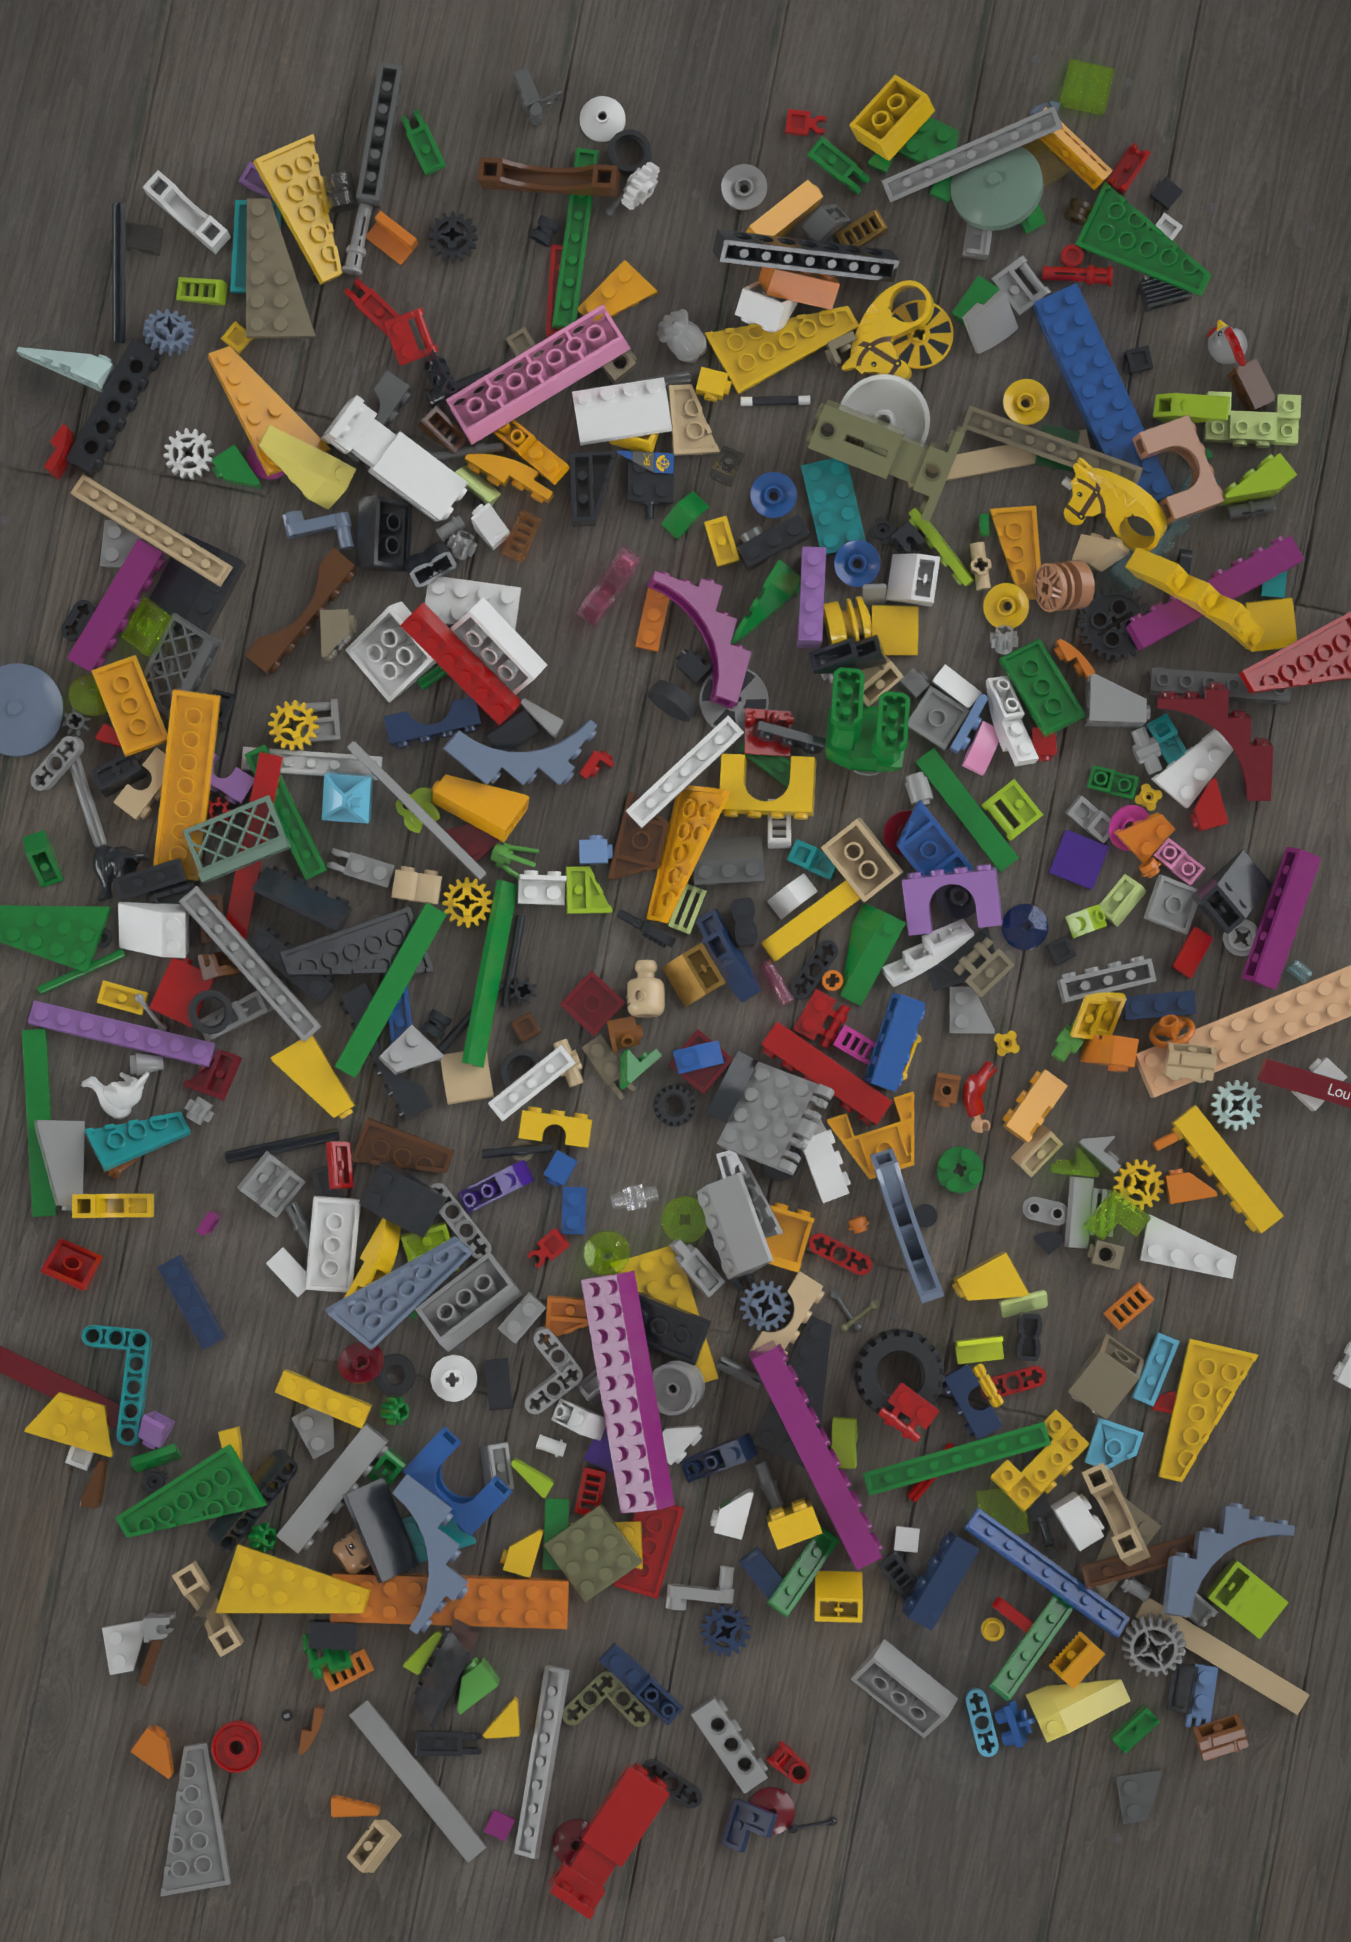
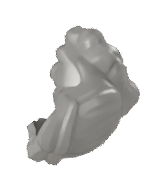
(682, 336)

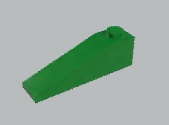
(776, 592)
(869, 946)

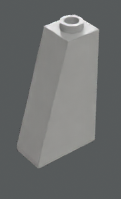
(63, 1157)

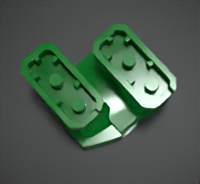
(864, 735)

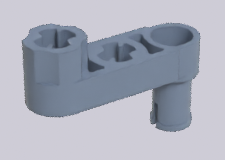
(298, 527)

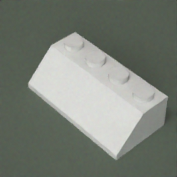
(622, 411)
(498, 646)

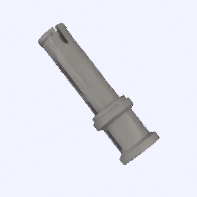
(356, 249)

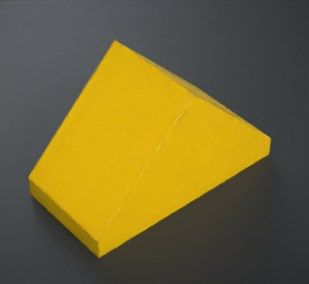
(506, 1723)

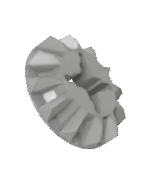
(1239, 948)

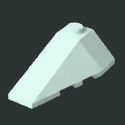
(81, 367)

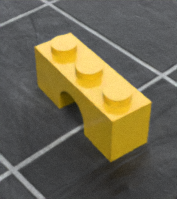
(576, 1128)

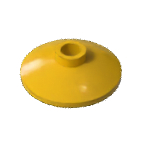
(1032, 392)
(995, 605)

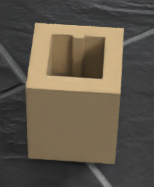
(1099, 552)

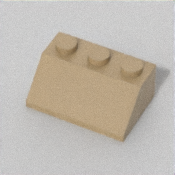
(862, 859)

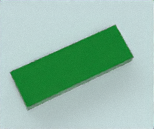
(775, 766)
(555, 1521)

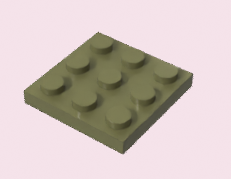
(593, 1553)

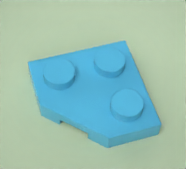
(1112, 1443)

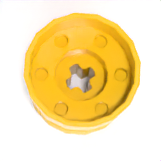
(847, 623)

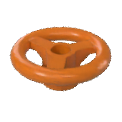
(1170, 1027)

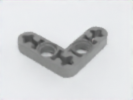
(561, 1370)

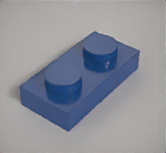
(574, 1210)

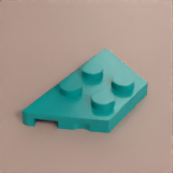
(418, 1542)

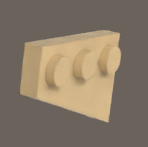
(689, 427)

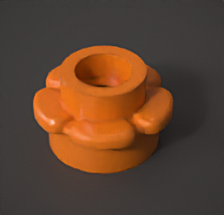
(1150, 868)
(858, 1224)

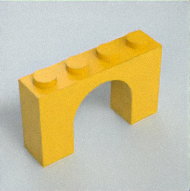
(795, 802)

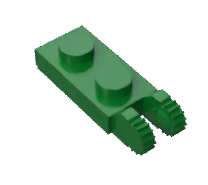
(423, 145)
(837, 164)

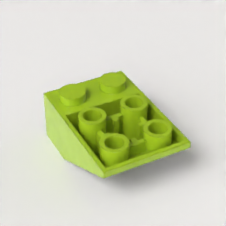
(1269, 479)
(1246, 1598)

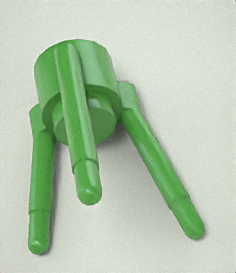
(503, 854)

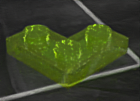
(1116, 1210)

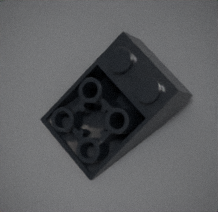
(1232, 892)

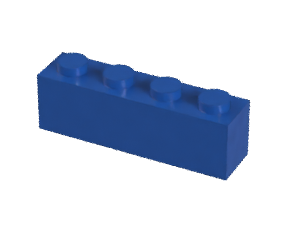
(894, 1042)

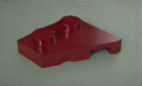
(472, 840)

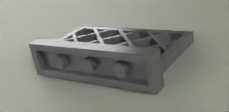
(200, 663)

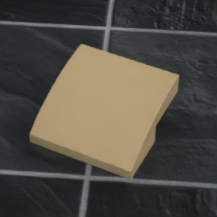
(465, 1081)

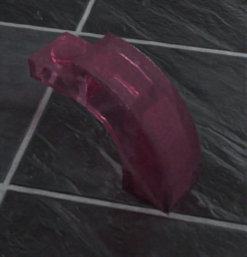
(610, 587)

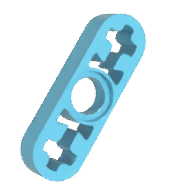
(991, 1737)

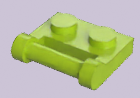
(1018, 805)

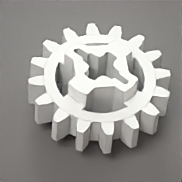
(640, 185)
(184, 461)

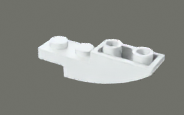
(1006, 718)

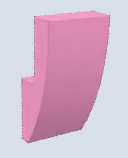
(982, 748)
(1179, 862)

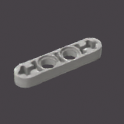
(462, 1218)

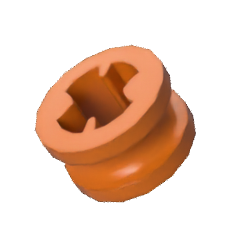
(827, 975)

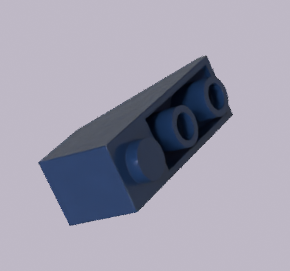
(719, 1457)

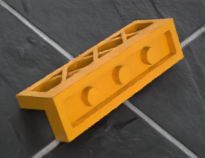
(1077, 156)

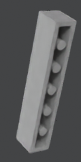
(329, 1492)

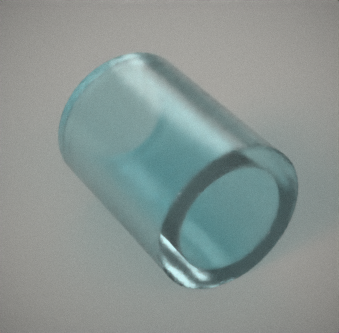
(1300, 971)

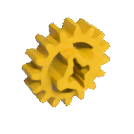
(304, 722)
(467, 892)
(1132, 1174)

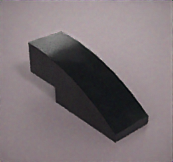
(848, 654)
(732, 1087)

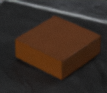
(525, 1027)

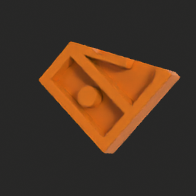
(1146, 835)
(565, 1315)

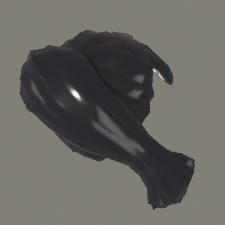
(112, 863)

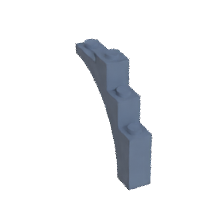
(522, 766)
(905, 1225)
(1186, 1573)
(442, 1581)

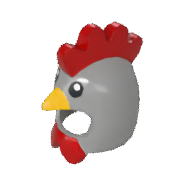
(1228, 344)

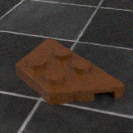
(637, 847)

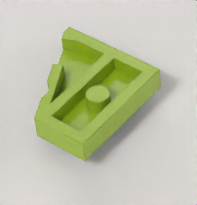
(584, 892)

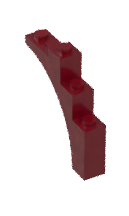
(1212, 707)

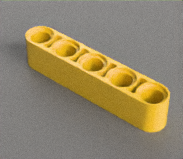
(810, 921)

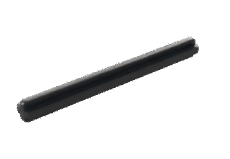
(118, 273)

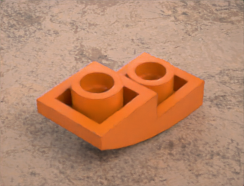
(1068, 653)

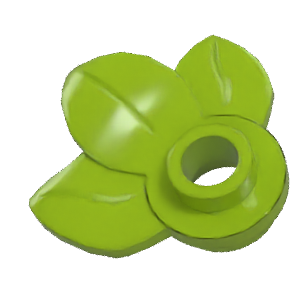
(423, 798)

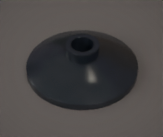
(953, 907)

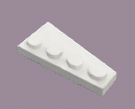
(1193, 770)
(1180, 1249)

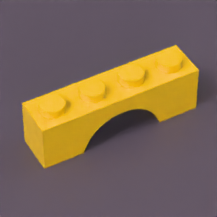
(323, 1399)

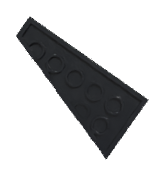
(355, 950)
(810, 1366)

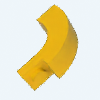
(112, 1205)

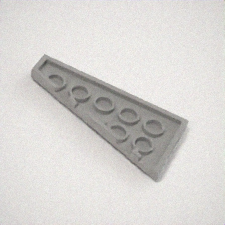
(196, 1838)

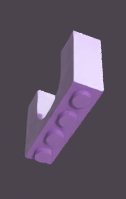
(811, 597)
(979, 882)

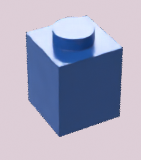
(560, 1169)

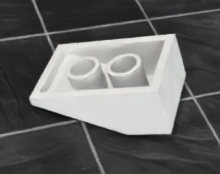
(154, 928)

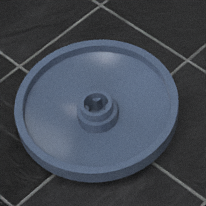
(29, 710)

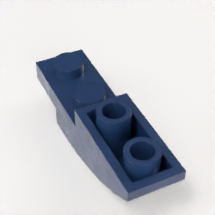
(727, 957)
(641, 1683)

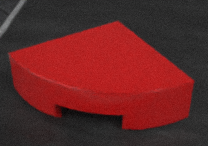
(1165, 1402)

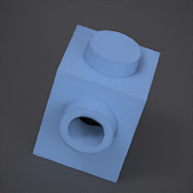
(595, 851)

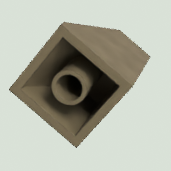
(1106, 1376)

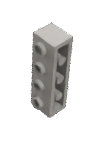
(1112, 979)

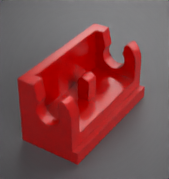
(1127, 169)

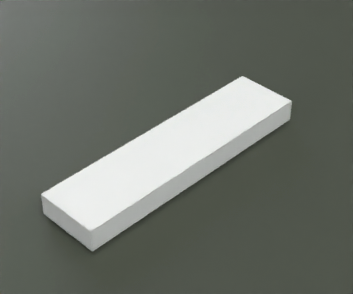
(531, 1083)

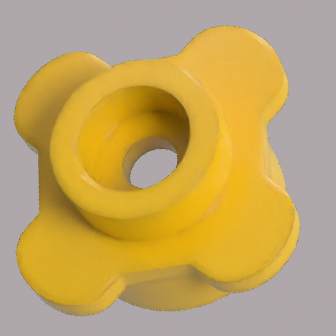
(1150, 803)
(1002, 1048)

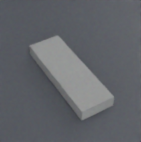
(1078, 1212)

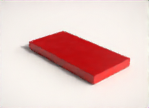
(658, 1538)

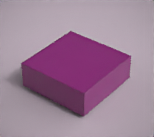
(499, 1825)

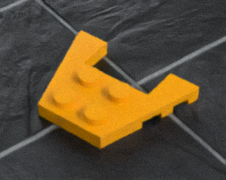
(895, 1136)

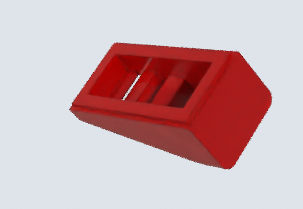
(108, 736)
(595, 1473)

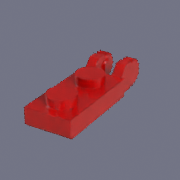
(371, 305)

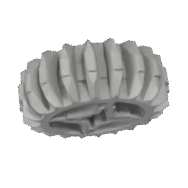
(1137, 1653)

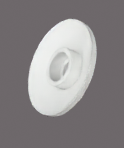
(599, 129)

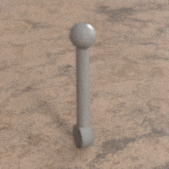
(140, 999)

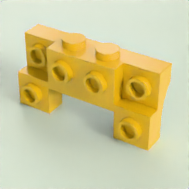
(1046, 1467)

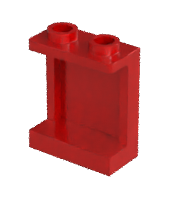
(178, 988)

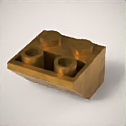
(693, 975)

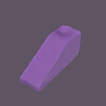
(155, 1429)

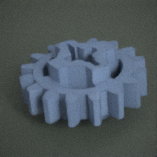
(168, 332)
(754, 1302)

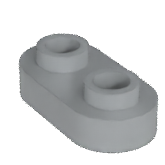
(1045, 1210)

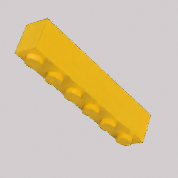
(1227, 1170)

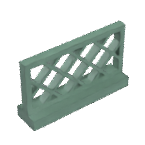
(246, 857)

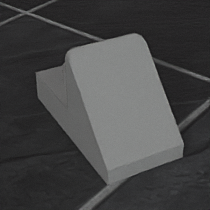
(1096, 1148)

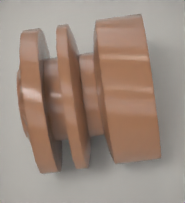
(1064, 586)

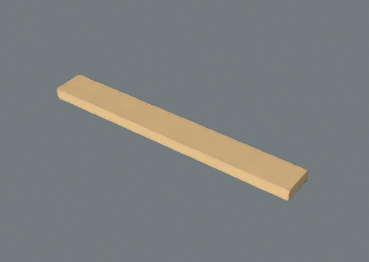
(993, 460)
(151, 530)
(1231, 1660)

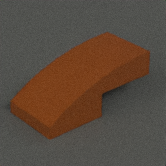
(308, 1734)

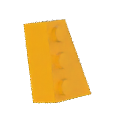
(1033, 1105)

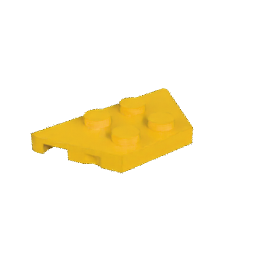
(74, 1423)

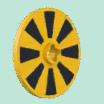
(936, 339)

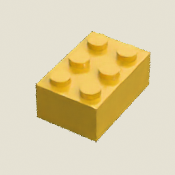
(892, 117)
(793, 1523)

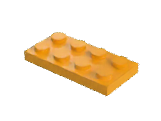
(130, 705)

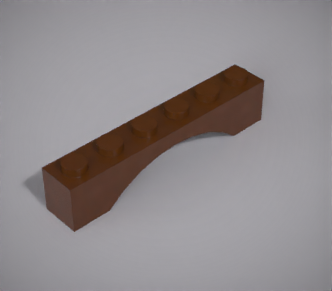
(514, 176)
(332, 575)

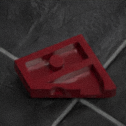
(217, 1078)

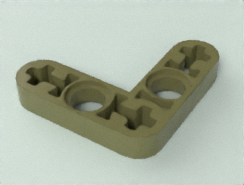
(611, 1693)

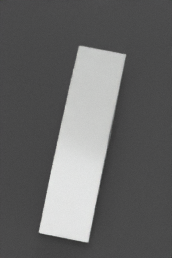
(932, 950)

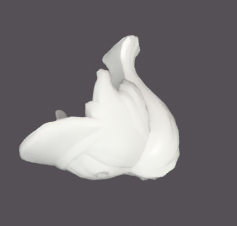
(118, 1096)

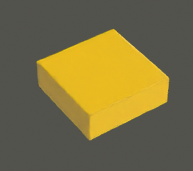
(236, 337)

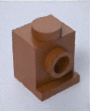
(624, 1033)
(946, 1080)

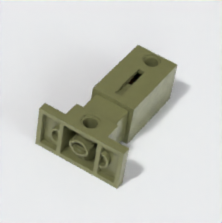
(885, 450)

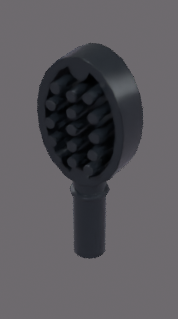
(649, 931)

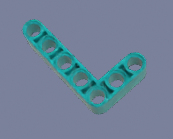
(130, 1375)

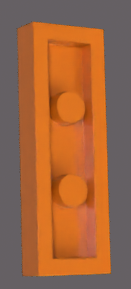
(652, 621)

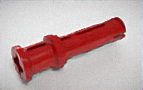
(1090, 278)

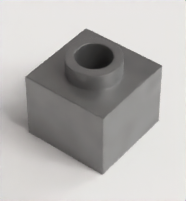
(914, 683)

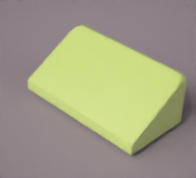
(479, 486)
(1122, 899)
(1031, 1302)

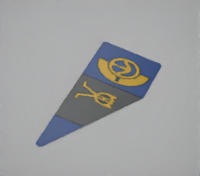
(652, 461)

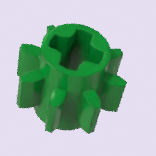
(394, 1411)
(262, 1537)

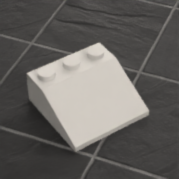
(390, 654)

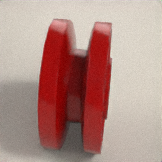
(224, 1754)

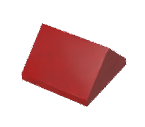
(72, 1264)

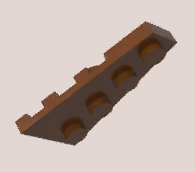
(386, 1143)

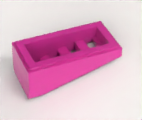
(840, 1038)

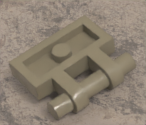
(989, 972)

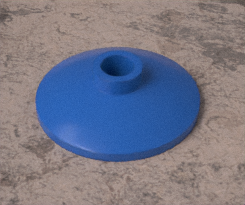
(773, 483)
(869, 563)

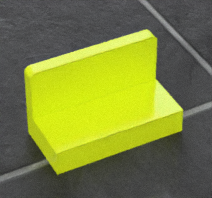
(979, 1349)

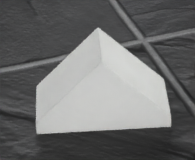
(792, 896)

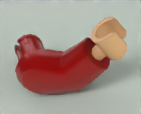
(972, 1096)

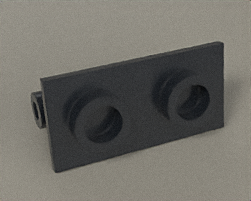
(439, 374)
(172, 893)

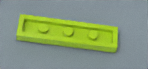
(947, 556)

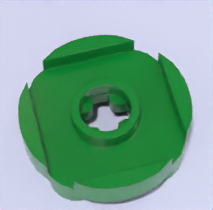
(947, 1164)

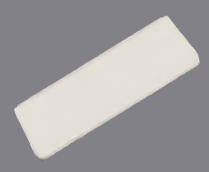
(956, 687)

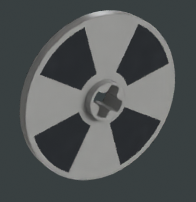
(752, 696)

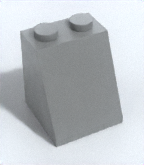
(1113, 705)

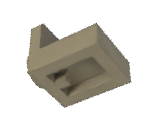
(841, 344)

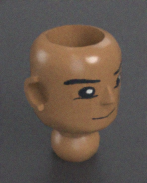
(351, 1553)

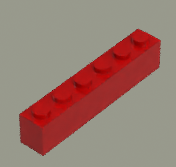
(461, 663)
(823, 1070)

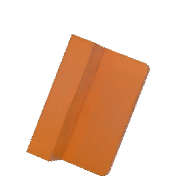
(391, 238)

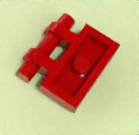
(814, 1015)
(913, 1406)

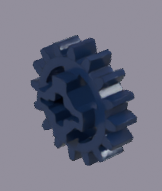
(735, 1624)

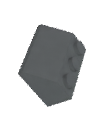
(730, 862)

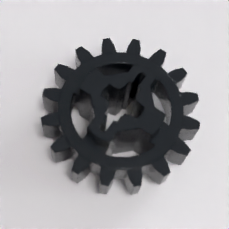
(443, 237)

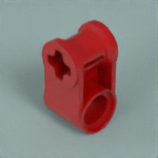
(788, 1762)

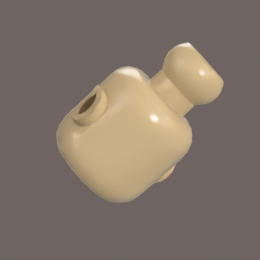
(645, 993)

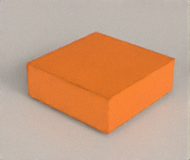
(1164, 1141)

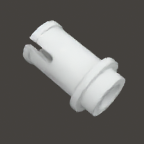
(551, 1445)

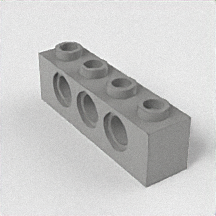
(745, 1777)

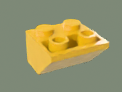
(838, 1596)

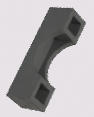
(391, 394)

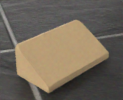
(1038, 1151)

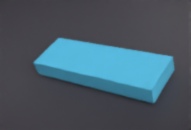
(1155, 1369)

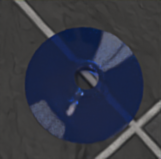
(1013, 930)

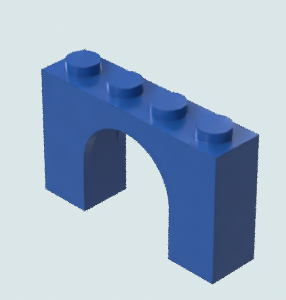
(467, 1511)

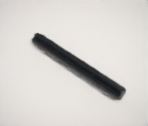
(282, 1145)

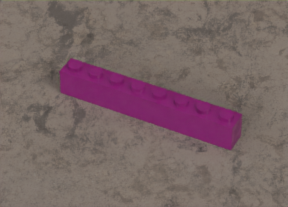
(1232, 584)

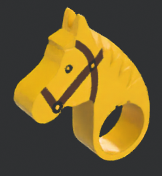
(874, 344)
(1117, 498)

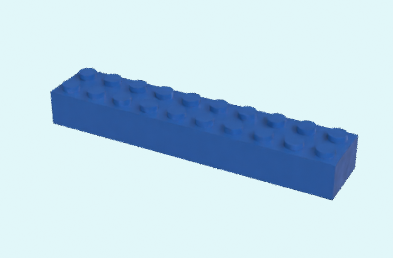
(1096, 383)

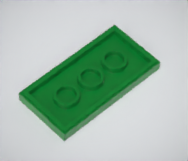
(1042, 687)

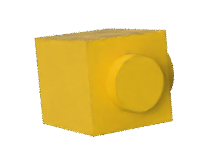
(713, 384)

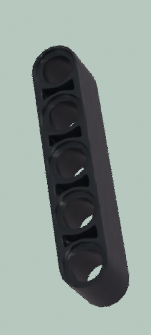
(270, 1481)

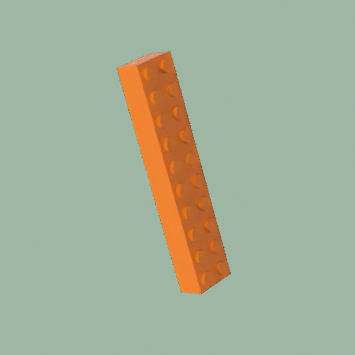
(488, 1603)

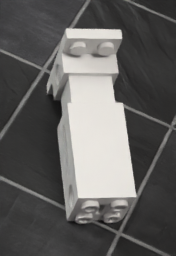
(396, 460)

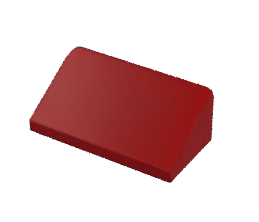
(1192, 952)

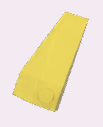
(313, 471)
(1065, 1709)

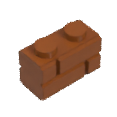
(1220, 1737)

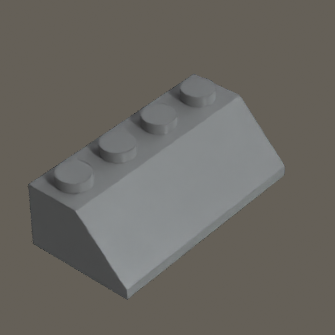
(734, 1226)
(468, 1302)
(904, 1689)

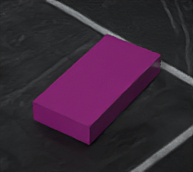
(209, 1223)

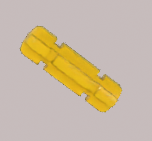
(987, 1385)

